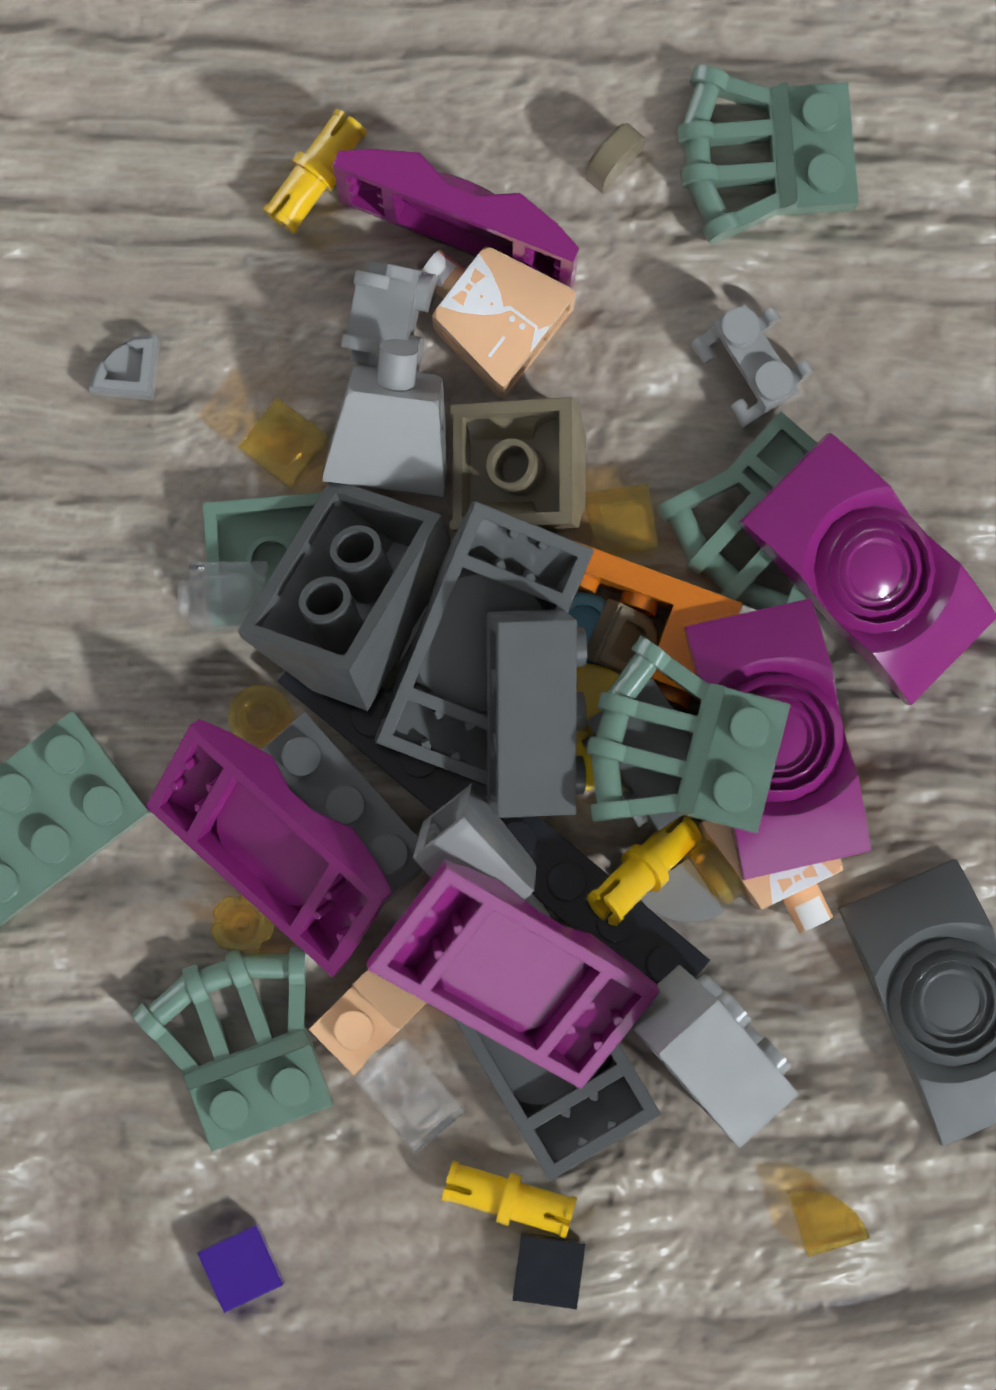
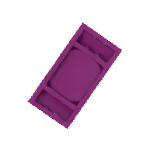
(453, 210)
(870, 567)
(815, 790)
(270, 844)
(514, 973)

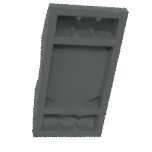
(441, 682)
(936, 983)
(557, 1117)

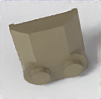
(521, 460)

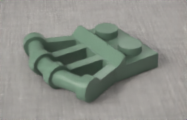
(807, 144)
(755, 474)
(728, 756)
(260, 1084)

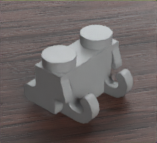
(386, 309)
(756, 360)

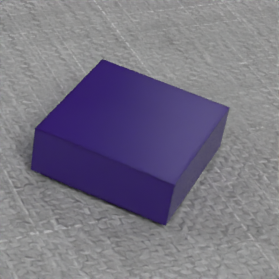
(241, 1268)

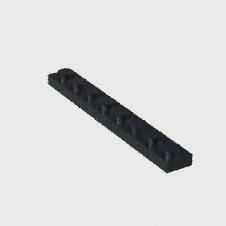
(562, 871)

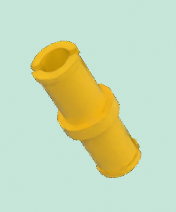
(313, 171)
(644, 869)
(509, 1198)

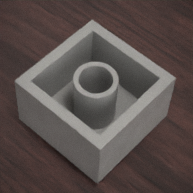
(716, 1054)

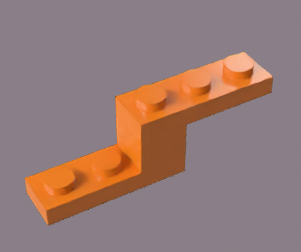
(651, 590)

